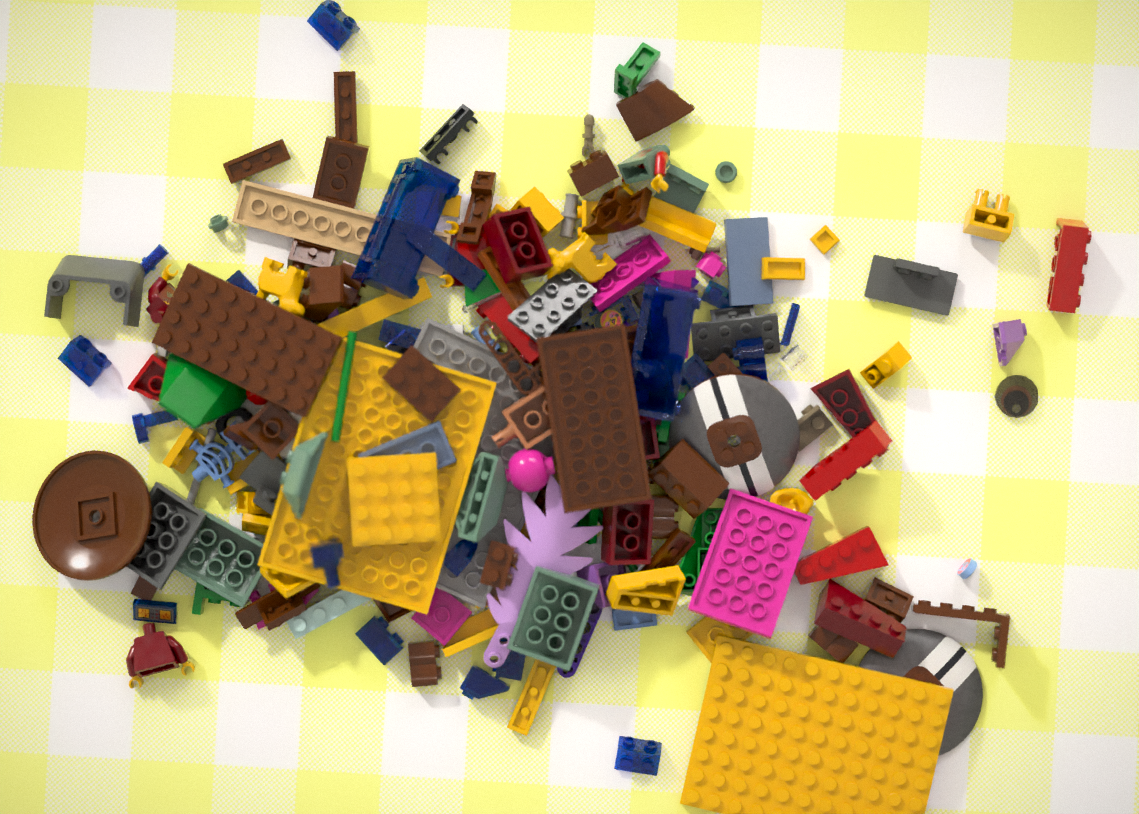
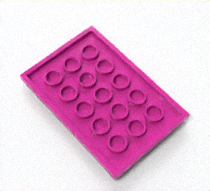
(750, 563)

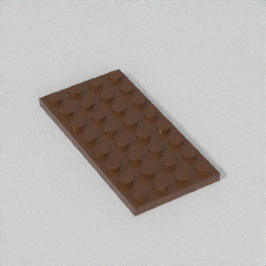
(247, 340)
(594, 418)

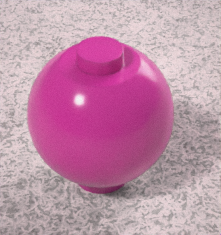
(529, 470)

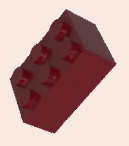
(517, 245)
(627, 533)

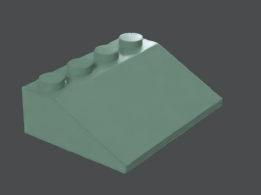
(223, 559)
(553, 617)

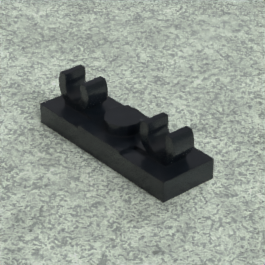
(448, 133)

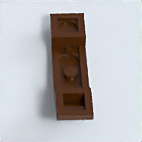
(478, 209)

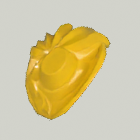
(792, 499)

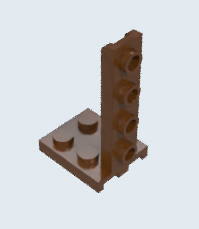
(968, 612)

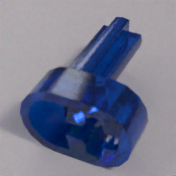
(142, 422)

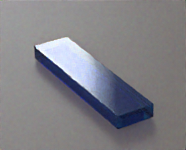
(445, 256)

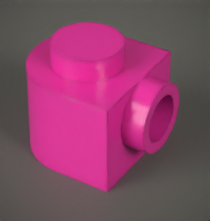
(711, 265)

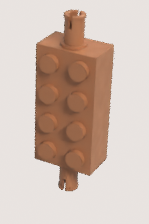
(526, 420)

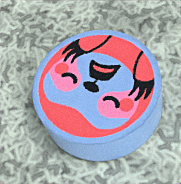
(967, 568)

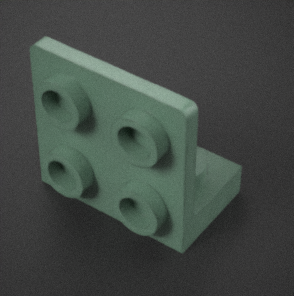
(683, 189)

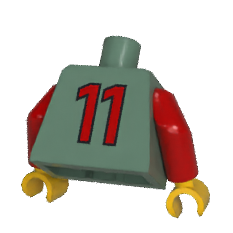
(646, 165)

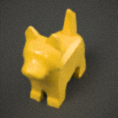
(581, 259)
(281, 285)

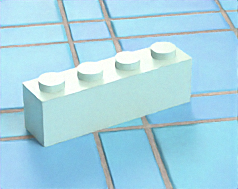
(324, 612)

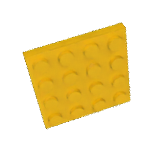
(394, 499)

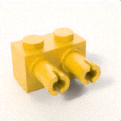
(989, 222)

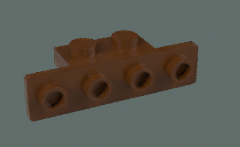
(274, 608)

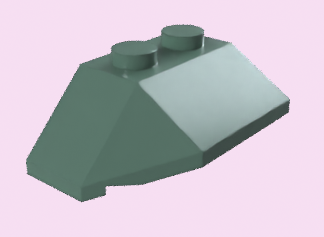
(301, 472)
(482, 497)

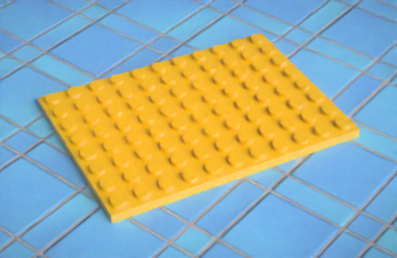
(372, 416)
(812, 736)

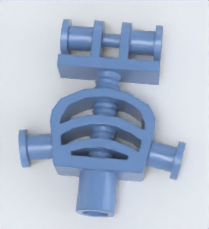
(210, 466)

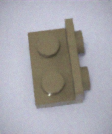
(812, 425)

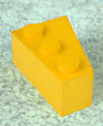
(647, 591)

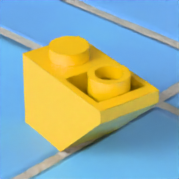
(886, 365)

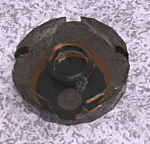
(1016, 396)

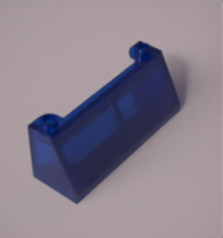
(413, 196)
(663, 335)

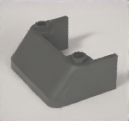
(124, 277)

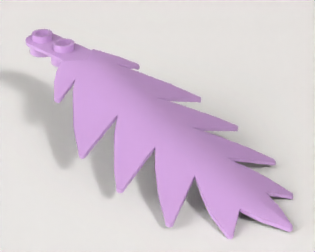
(550, 539)

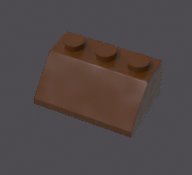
(688, 478)

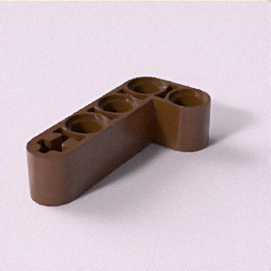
(508, 356)

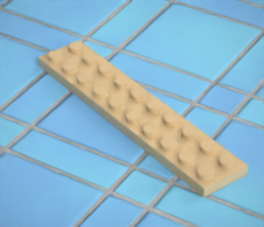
(311, 220)

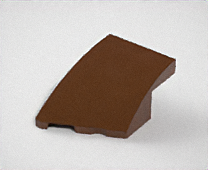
(652, 109)
(619, 211)

